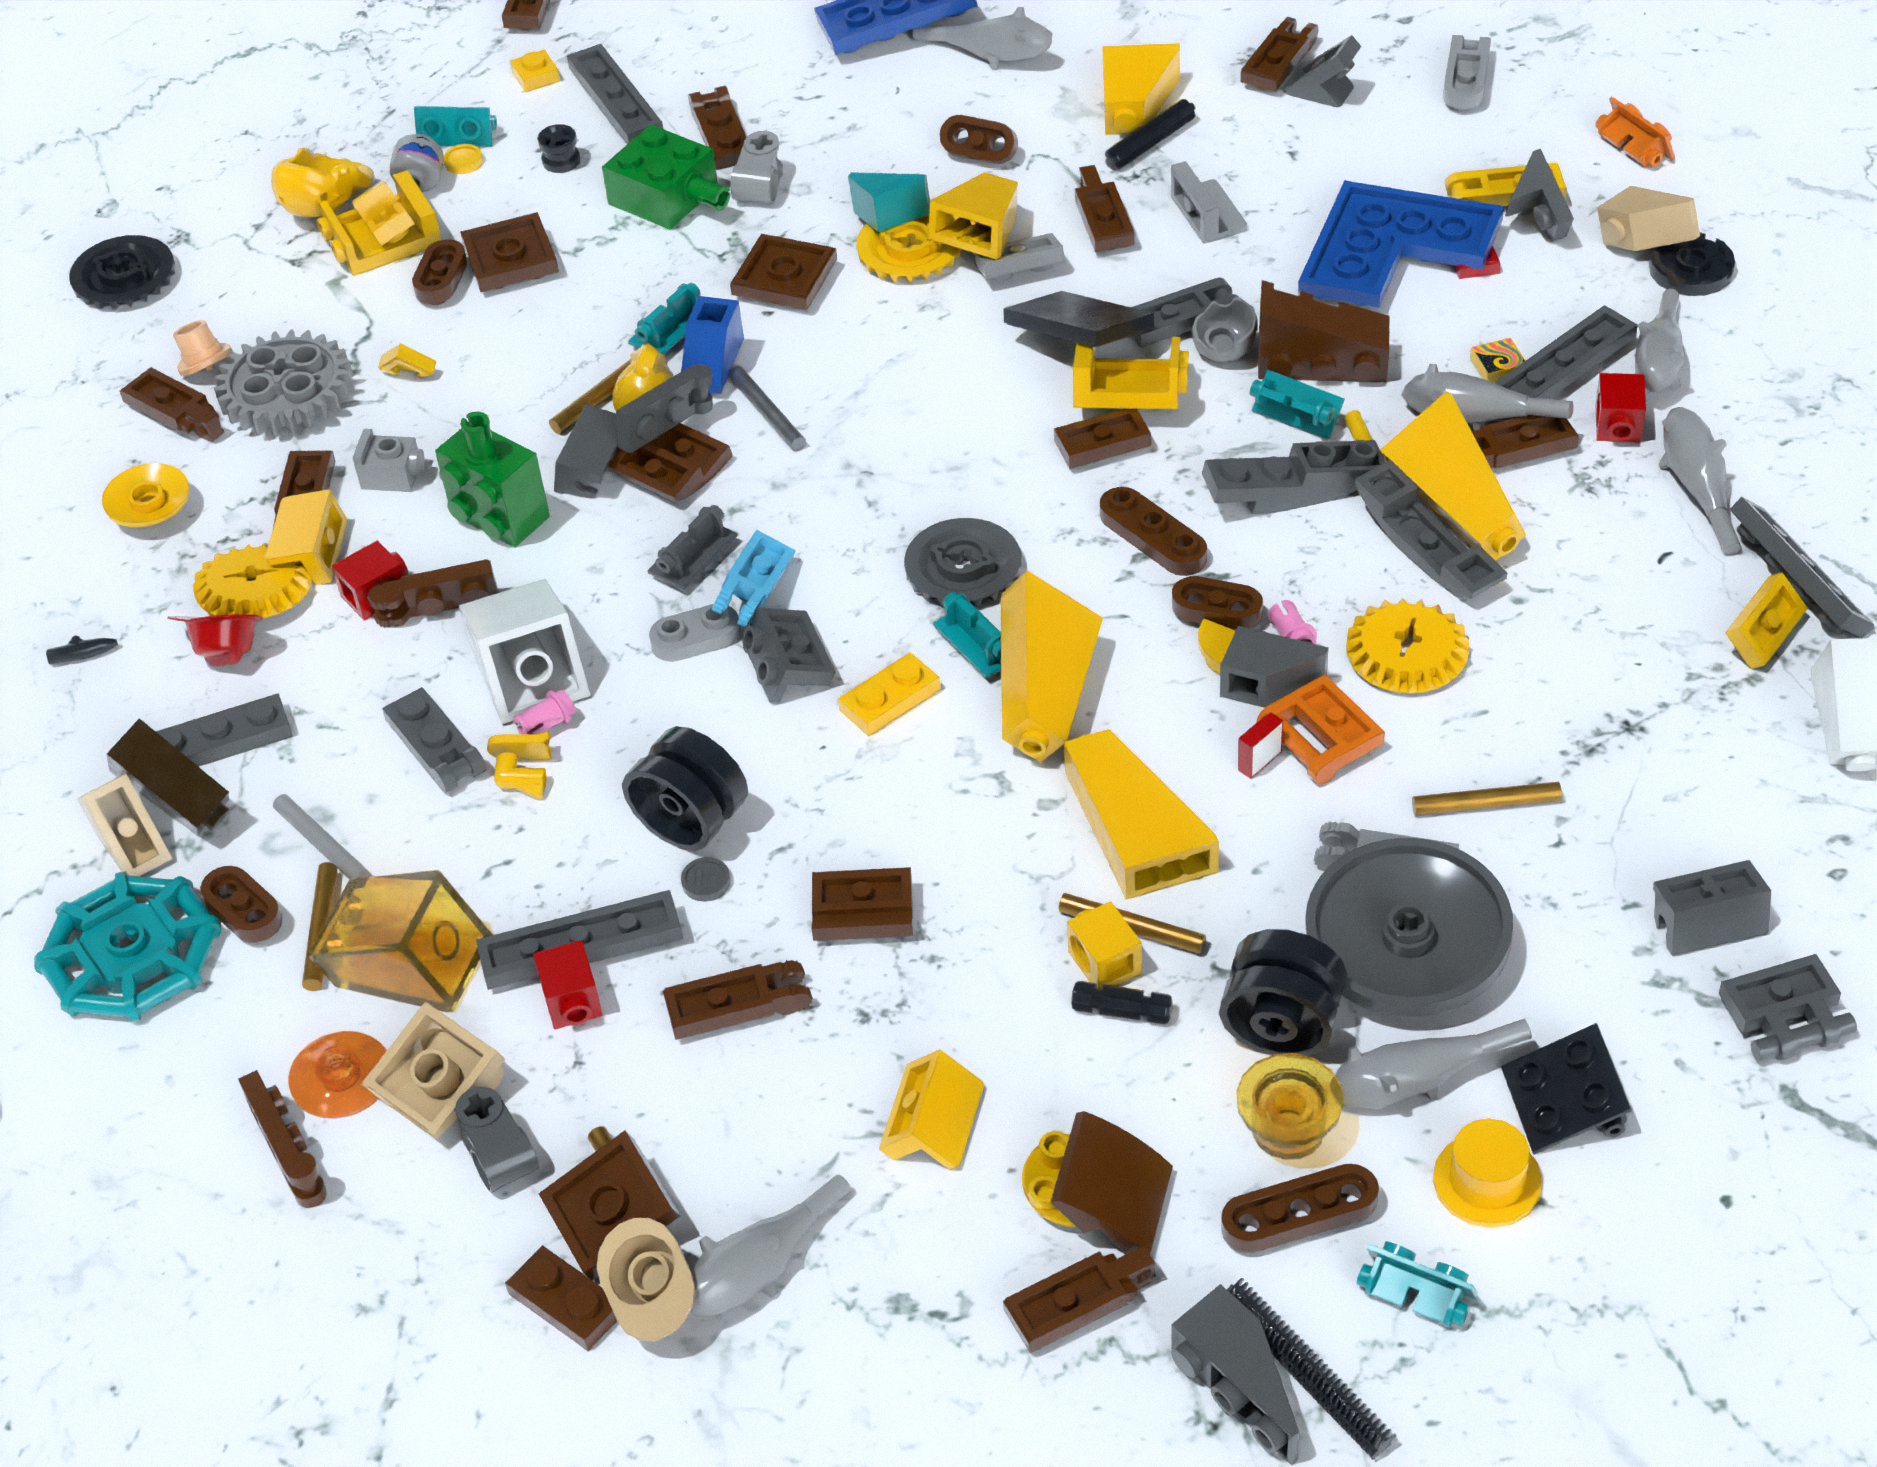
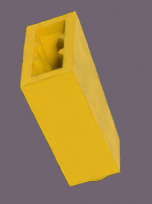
(1137, 83)
(975, 215)

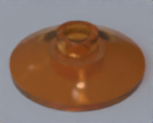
(335, 1090)

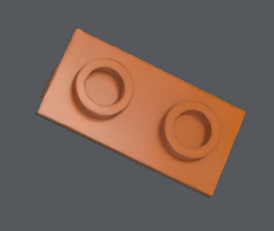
(1648, 139)

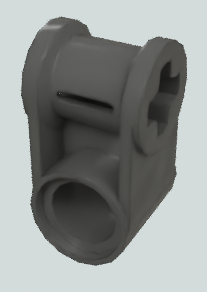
(493, 1138)

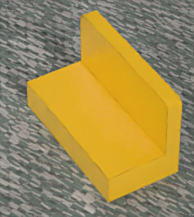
(308, 531)
(933, 1110)

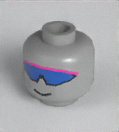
(420, 157)

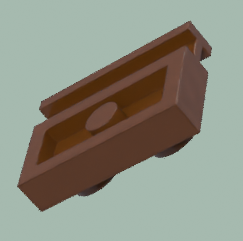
(862, 904)

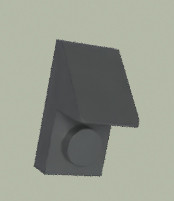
(1325, 76)
(1540, 191)

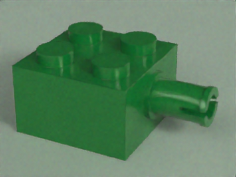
(663, 177)
(492, 481)

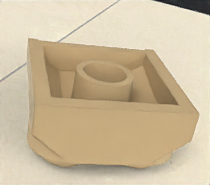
(431, 1069)

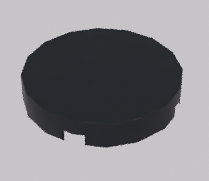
(1693, 266)

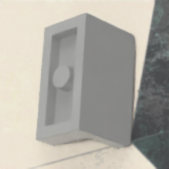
(1205, 205)

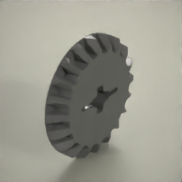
(940, 547)

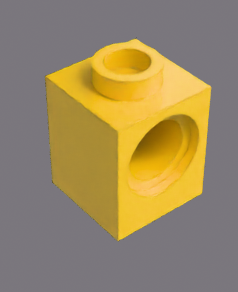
(1104, 946)

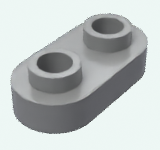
(693, 633)

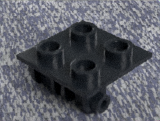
(1567, 1090)

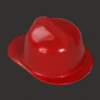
(220, 637)

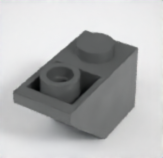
(1268, 666)

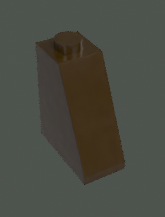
(168, 778)

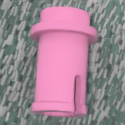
(1291, 624)
(546, 714)

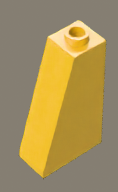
(1455, 477)
(1043, 663)
(1137, 818)

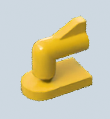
(510, 748)

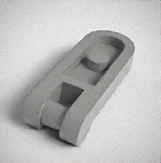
(1466, 72)

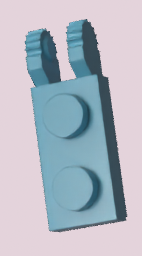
(754, 575)

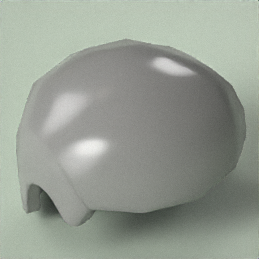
(1225, 330)

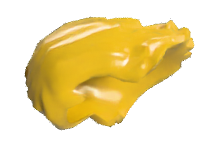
(315, 177)

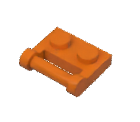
(1333, 720)

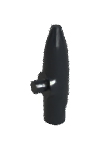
(79, 649)

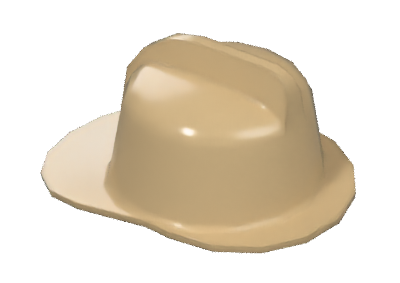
(645, 1278)

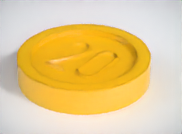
(463, 159)

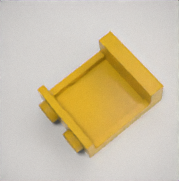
(358, 247)
(1129, 381)

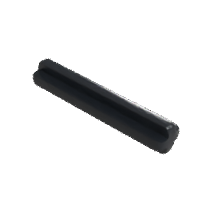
(1150, 134)

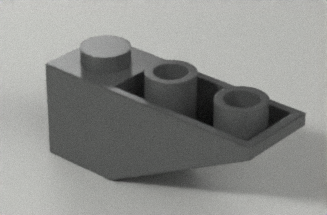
(1232, 1357)

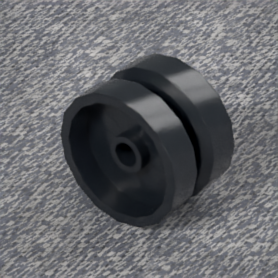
(685, 788)
(1283, 993)

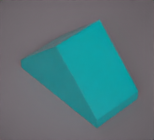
(889, 198)

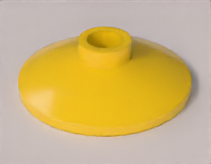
(145, 495)

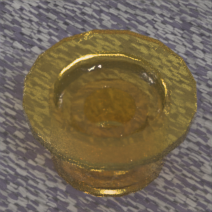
(1289, 1104)

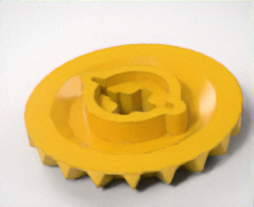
(889, 256)
(225, 589)
(1430, 661)

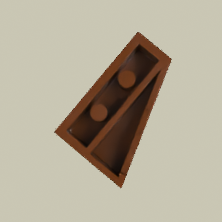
(1320, 339)

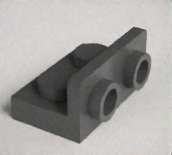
(786, 651)

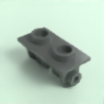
(693, 550)

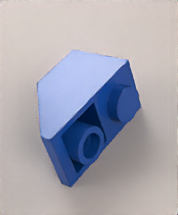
(713, 338)

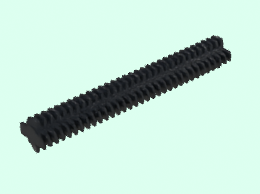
(1314, 1378)

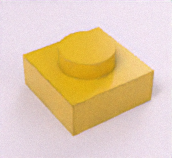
(534, 70)

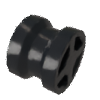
(559, 148)

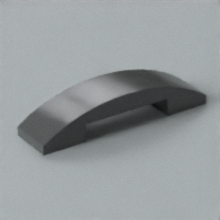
(1422, 537)

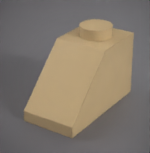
(1647, 219)
(124, 826)

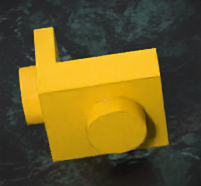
(383, 214)

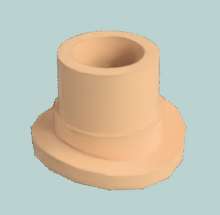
(198, 348)

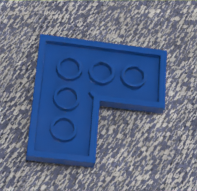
(861, 22)
(1380, 224)

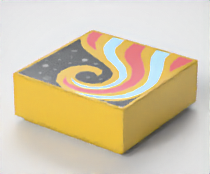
(1496, 358)

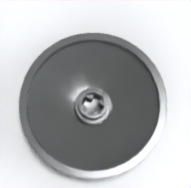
(1413, 925)

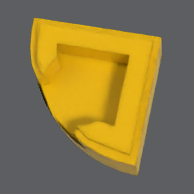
(406, 359)
(1214, 642)

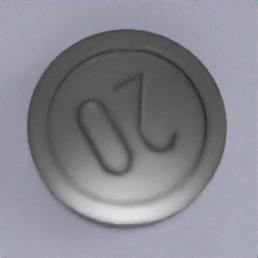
(705, 879)

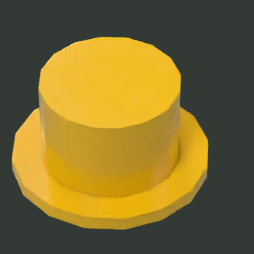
(1488, 1175)

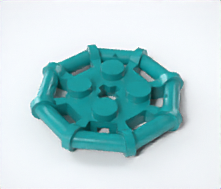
(112, 915)

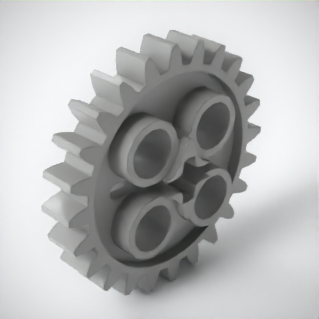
(283, 382)

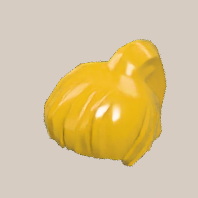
(646, 372)

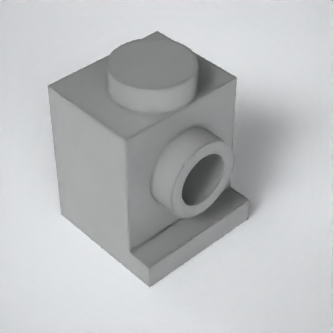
(387, 462)

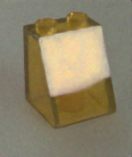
(401, 939)

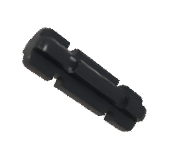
(1122, 1002)

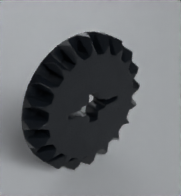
(122, 271)

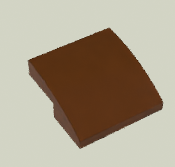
(673, 463)
(1111, 1183)

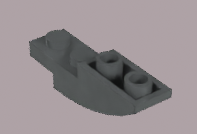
(1306, 478)

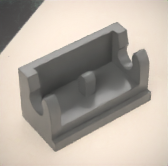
(586, 452)
(1712, 907)

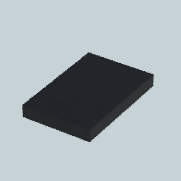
(1078, 318)

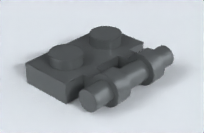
(1781, 994)

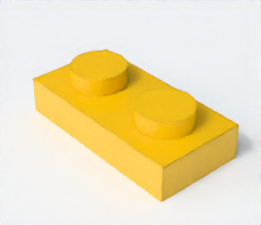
(1766, 620)
(889, 693)

